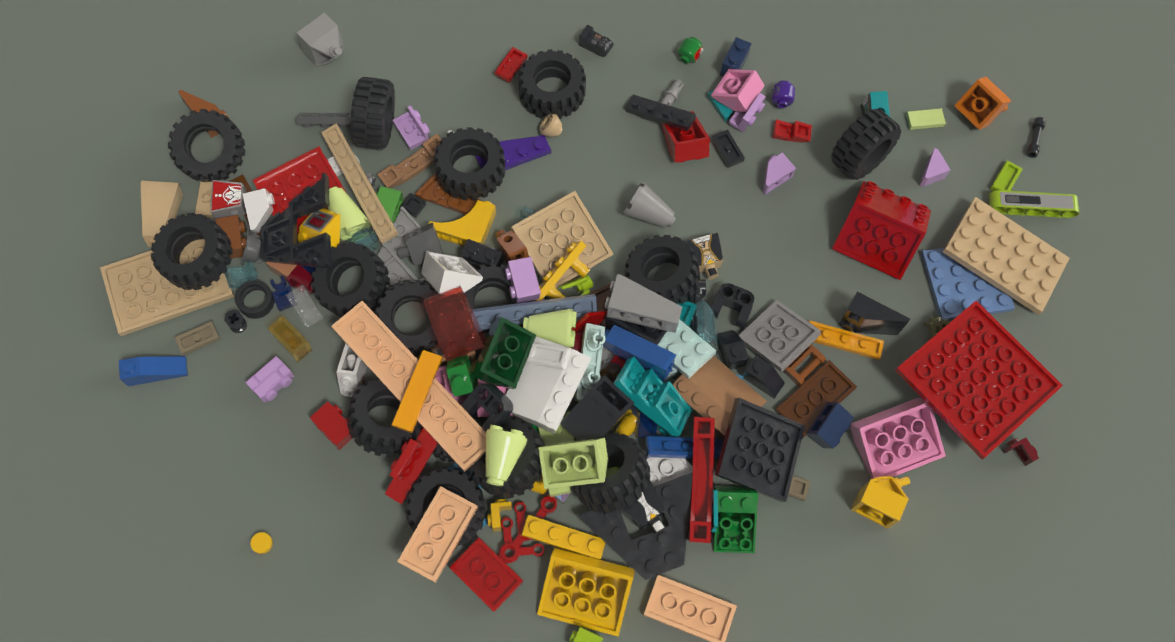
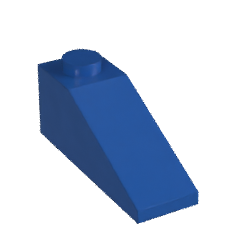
(151, 369)

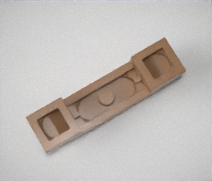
(411, 166)

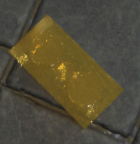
(290, 339)

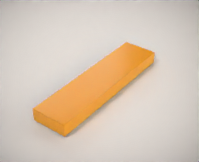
(849, 341)
(417, 391)

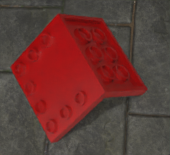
(883, 230)

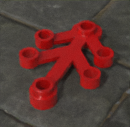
(515, 545)

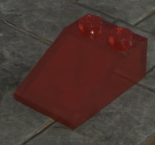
(454, 323)

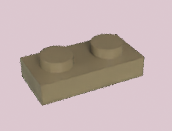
(197, 338)

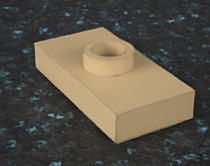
(204, 199)

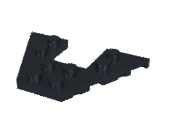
(280, 233)
(651, 552)

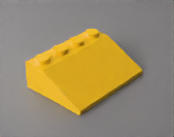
(586, 592)

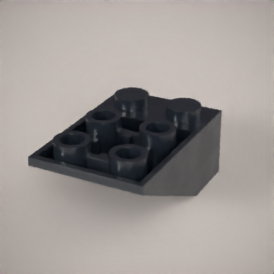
(597, 411)

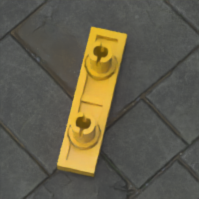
(547, 287)

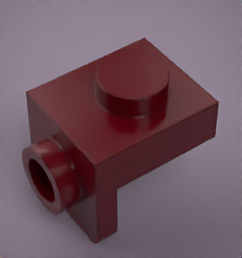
(1024, 449)

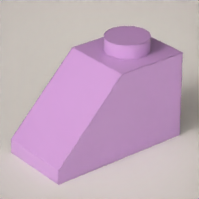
(777, 172)

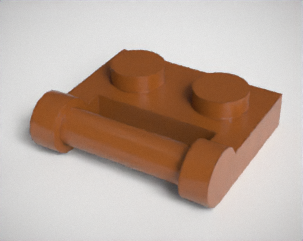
(799, 378)

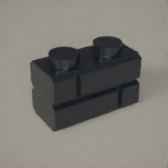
(480, 254)

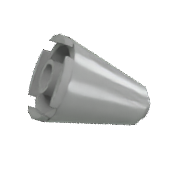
(649, 207)

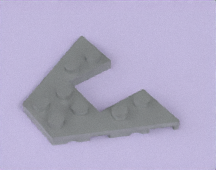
(388, 253)

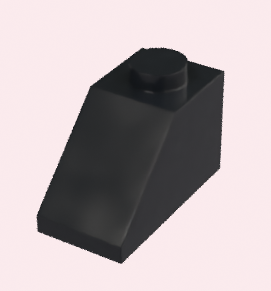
(732, 350)
(763, 377)

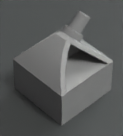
(321, 40)

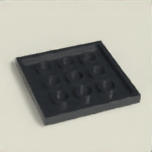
(760, 450)

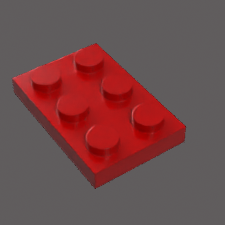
(486, 574)

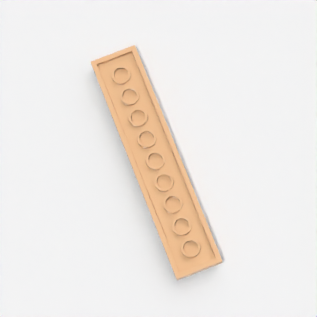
(394, 367)

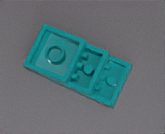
(653, 397)

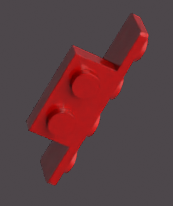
(410, 465)

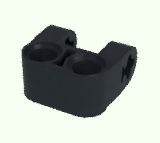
(734, 302)
(490, 404)

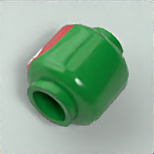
(690, 50)

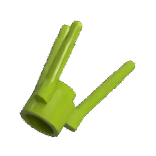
(581, 284)

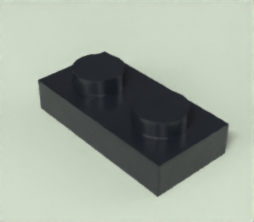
(728, 148)

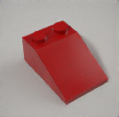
(687, 144)

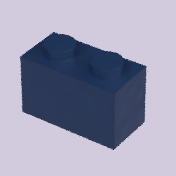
(736, 56)
(830, 425)

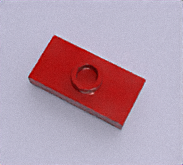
(510, 64)

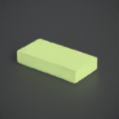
(925, 119)

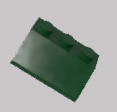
(504, 354)

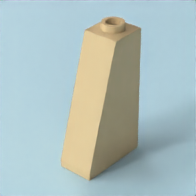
(158, 205)

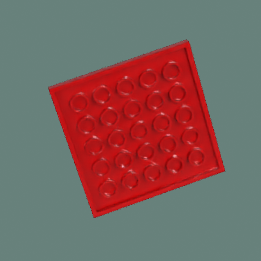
(979, 379)

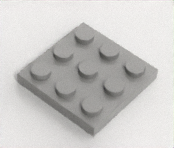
(779, 335)

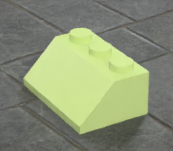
(573, 463)

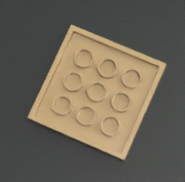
(554, 229)

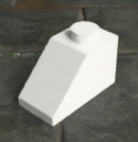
(258, 208)

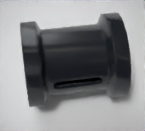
(239, 322)

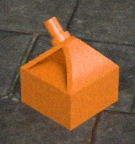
(983, 103)

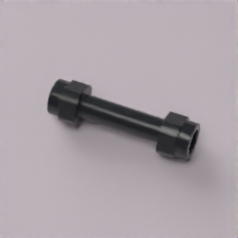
(1038, 125)

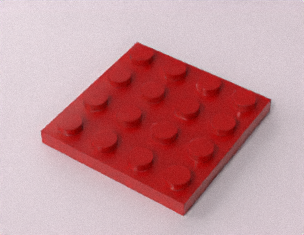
(293, 177)

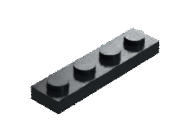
(660, 112)

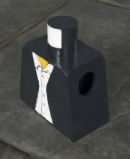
(646, 510)

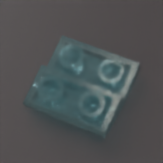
(707, 324)

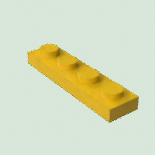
(563, 537)

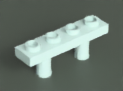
(592, 347)

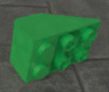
(736, 520)

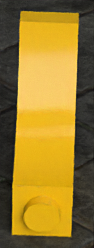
(471, 226)

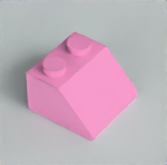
(738, 89)

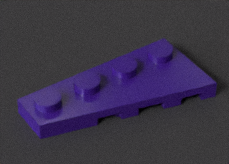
(521, 151)

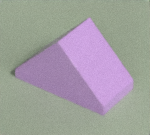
(935, 169)

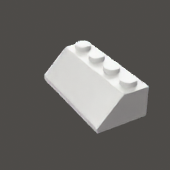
(448, 272)

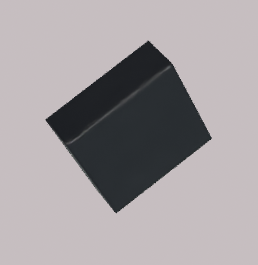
(413, 205)

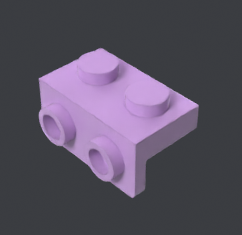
(742, 119)
(411, 128)

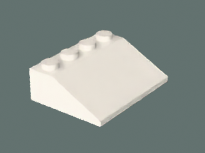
(546, 391)

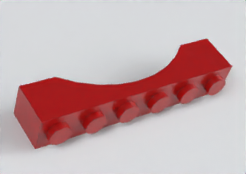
(702, 480)

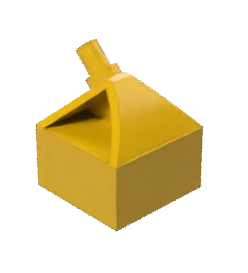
(882, 500)

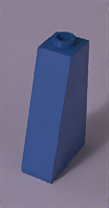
(647, 353)

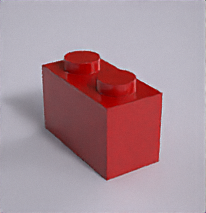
(332, 424)

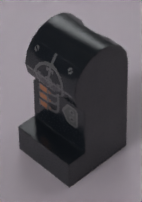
(595, 42)

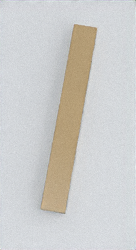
(359, 184)

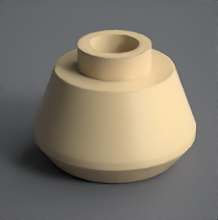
(551, 126)

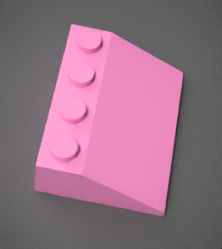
(898, 439)

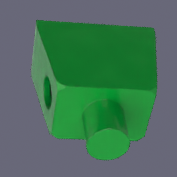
(460, 375)

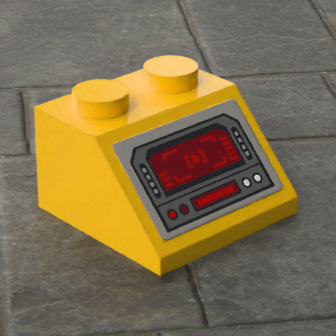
(321, 222)

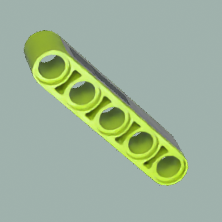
(1034, 204)

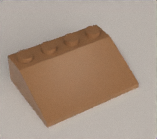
(713, 393)

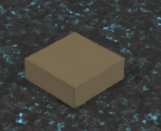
(799, 488)

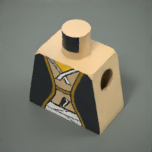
(708, 254)

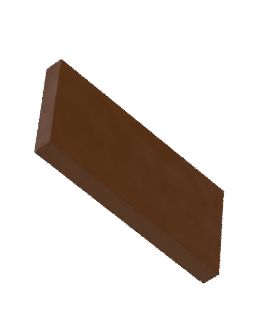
(807, 402)

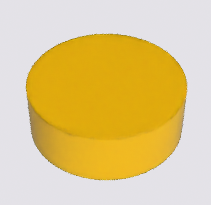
(261, 543)

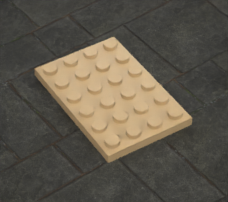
(1006, 255)
(145, 297)

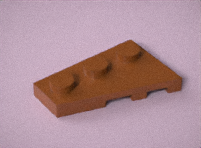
(434, 193)

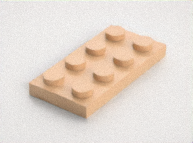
(437, 534)
(689, 610)

